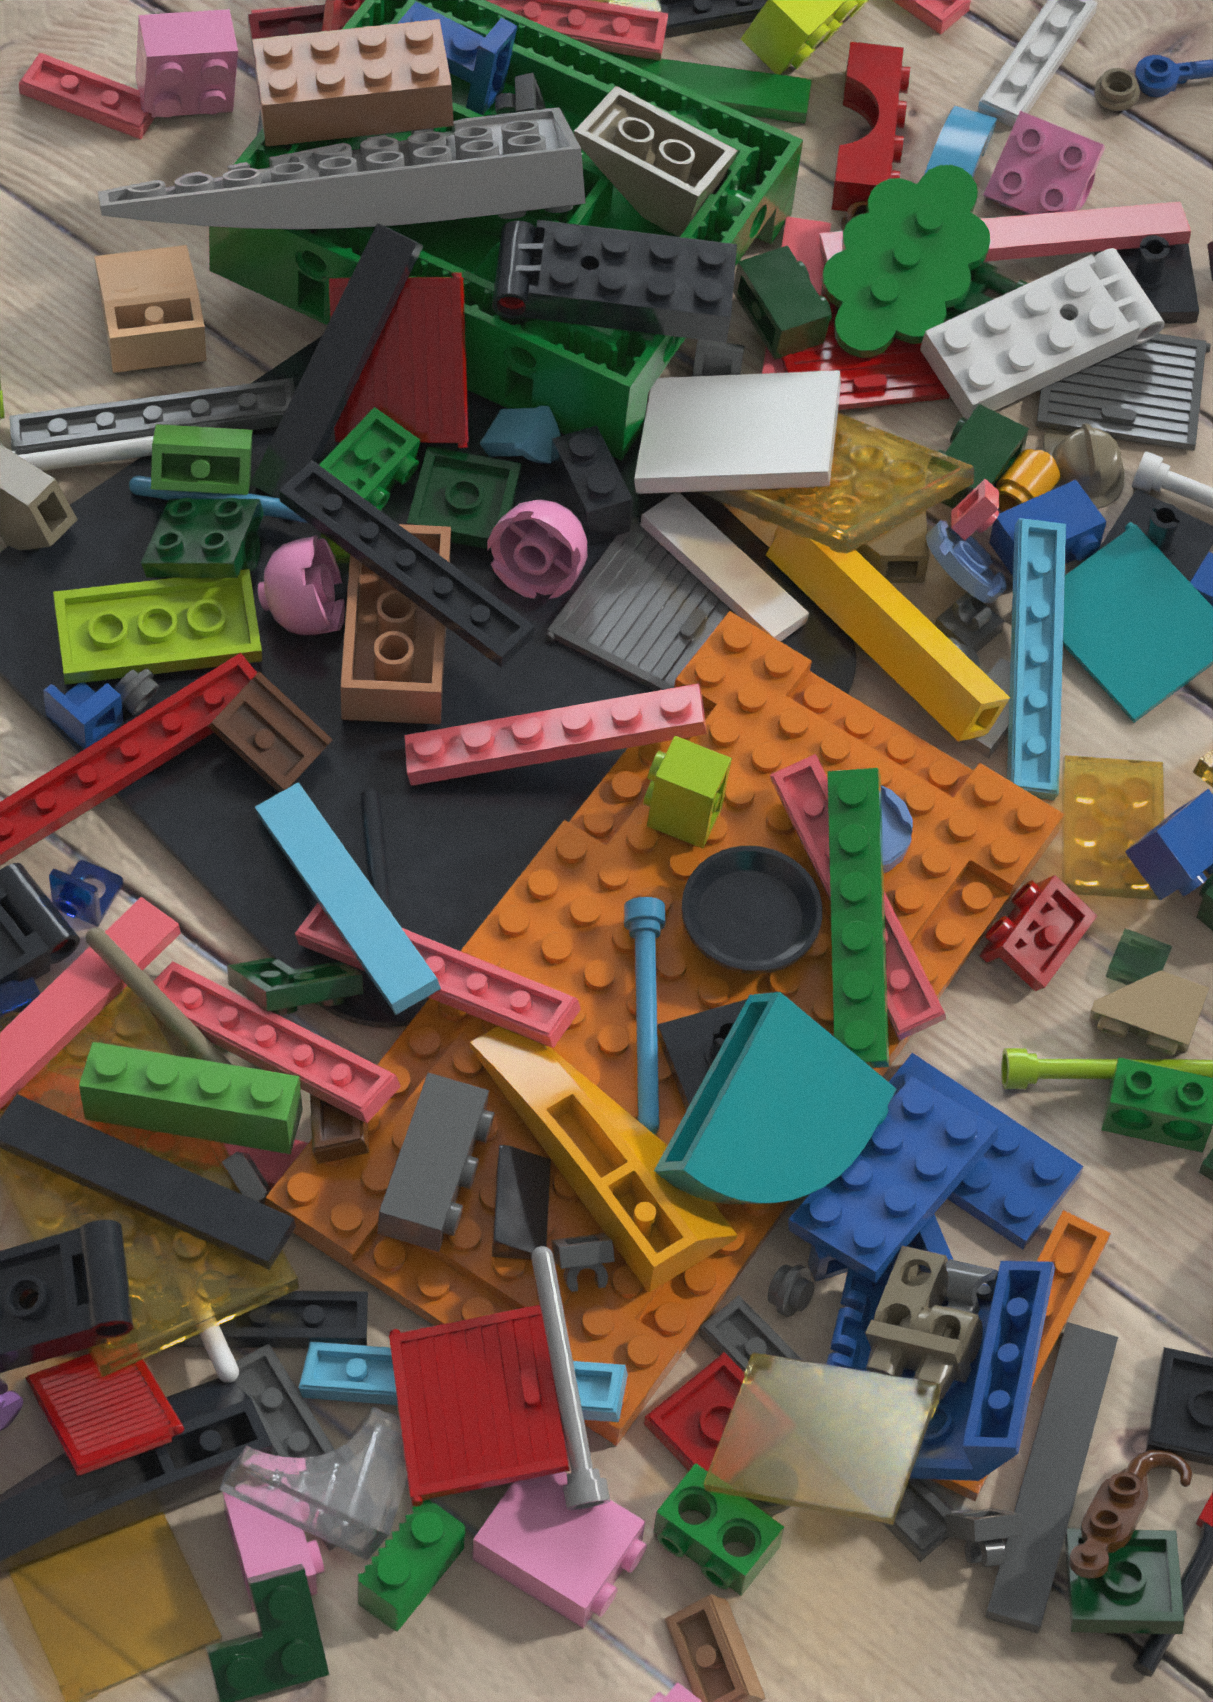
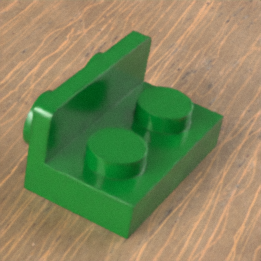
(374, 458)

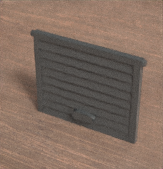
(1135, 395)
(639, 611)

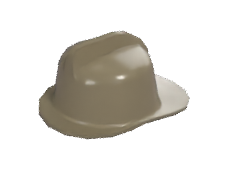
(1089, 458)

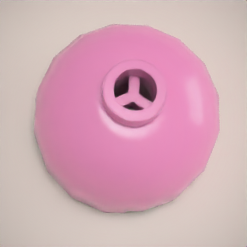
(538, 548)
(301, 587)

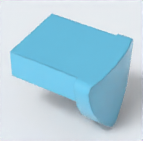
(522, 433)

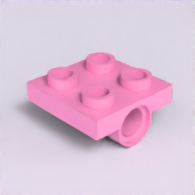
(1044, 168)

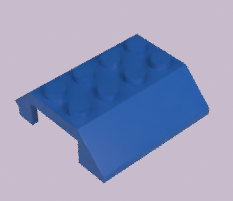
(978, 1420)

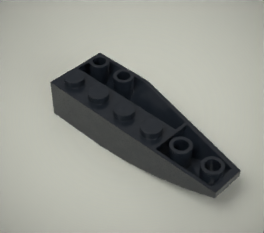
(62, 1509)

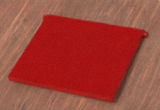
(416, 364)
(889, 378)
(477, 1404)

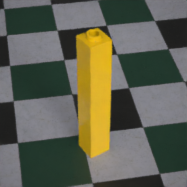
(893, 634)

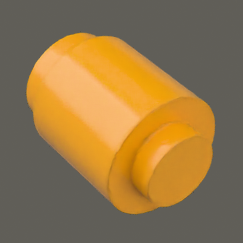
(1028, 477)

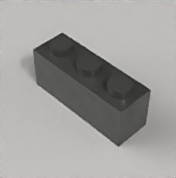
(435, 1163)

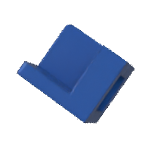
(84, 713)

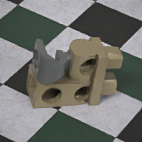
(920, 1333)

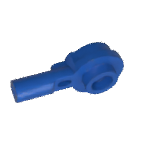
(1160, 75)

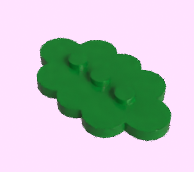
(905, 260)

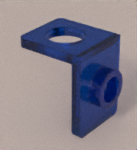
(81, 898)

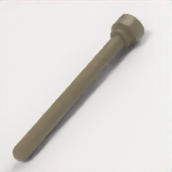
(153, 997)

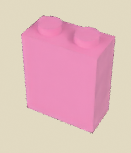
(560, 1553)

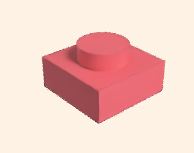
(976, 510)

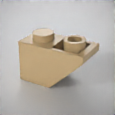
(1154, 1007)

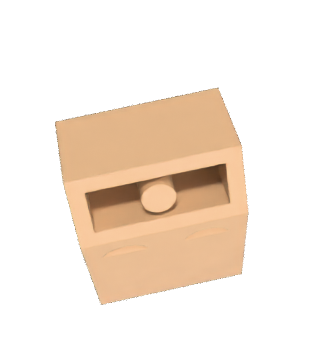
(151, 308)

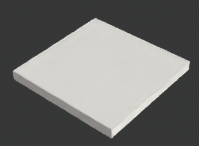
(739, 432)

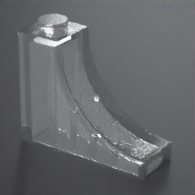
(337, 1496)

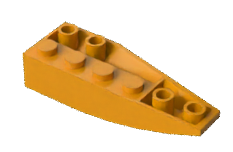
(605, 1159)

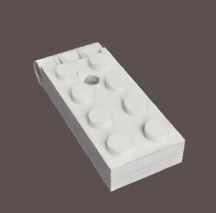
(1024, 336)

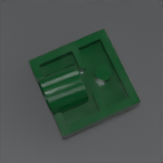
(205, 539)

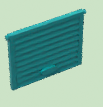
(1136, 623)

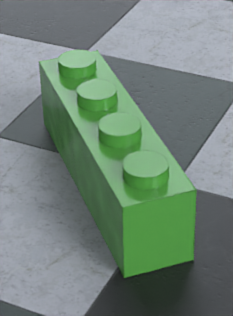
(191, 1097)

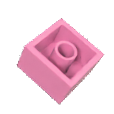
(186, 63)

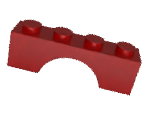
(873, 91)

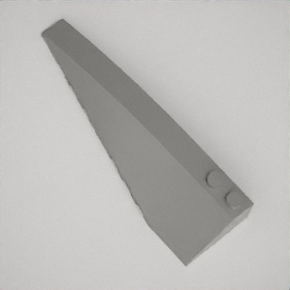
(473, 171)

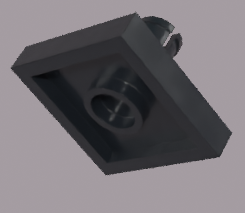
(1165, 277)
(1175, 533)
(694, 1043)

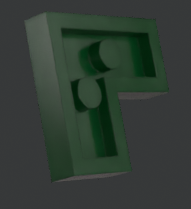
(283, 989)
(283, 1651)

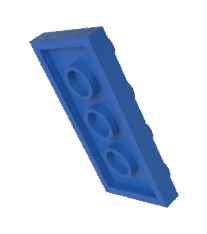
(1017, 1177)
(895, 1180)

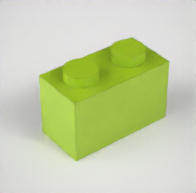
(686, 790)

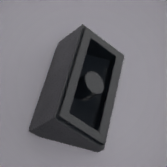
(520, 1203)

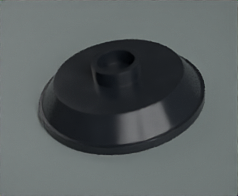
(751, 909)

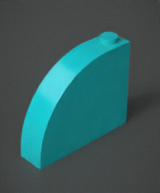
(775, 1111)

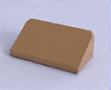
(714, 1652)

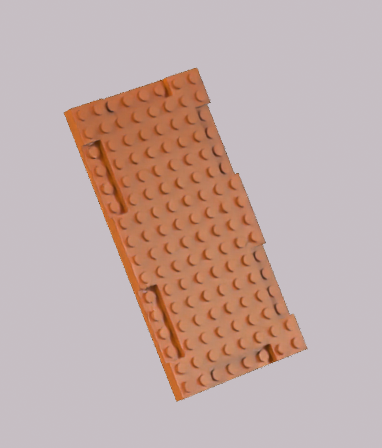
(566, 930)

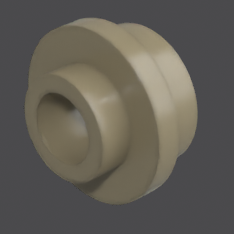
(1117, 89)

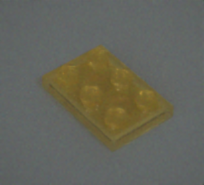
(1105, 812)

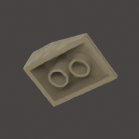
(654, 158)

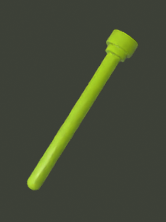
(1024, 1068)

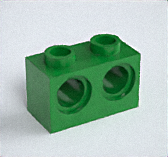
(1159, 1105)
(728, 1521)

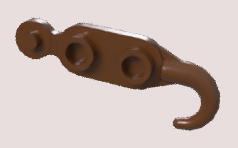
(1118, 1510)

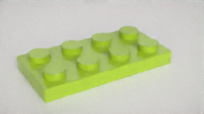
(156, 626)

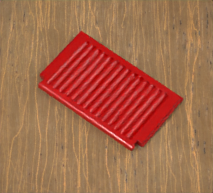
(104, 1416)

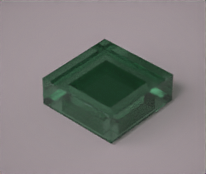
(1137, 957)

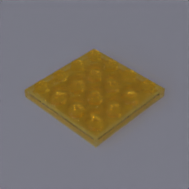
(872, 488)

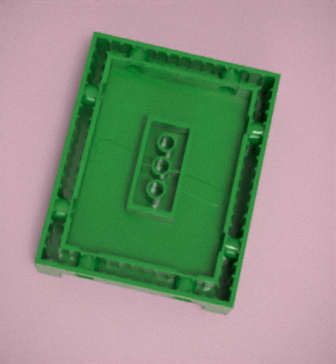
(575, 369)

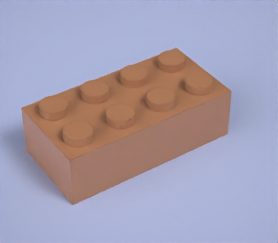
(353, 82)
(392, 646)

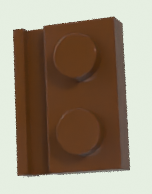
(270, 733)

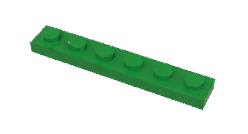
(858, 914)

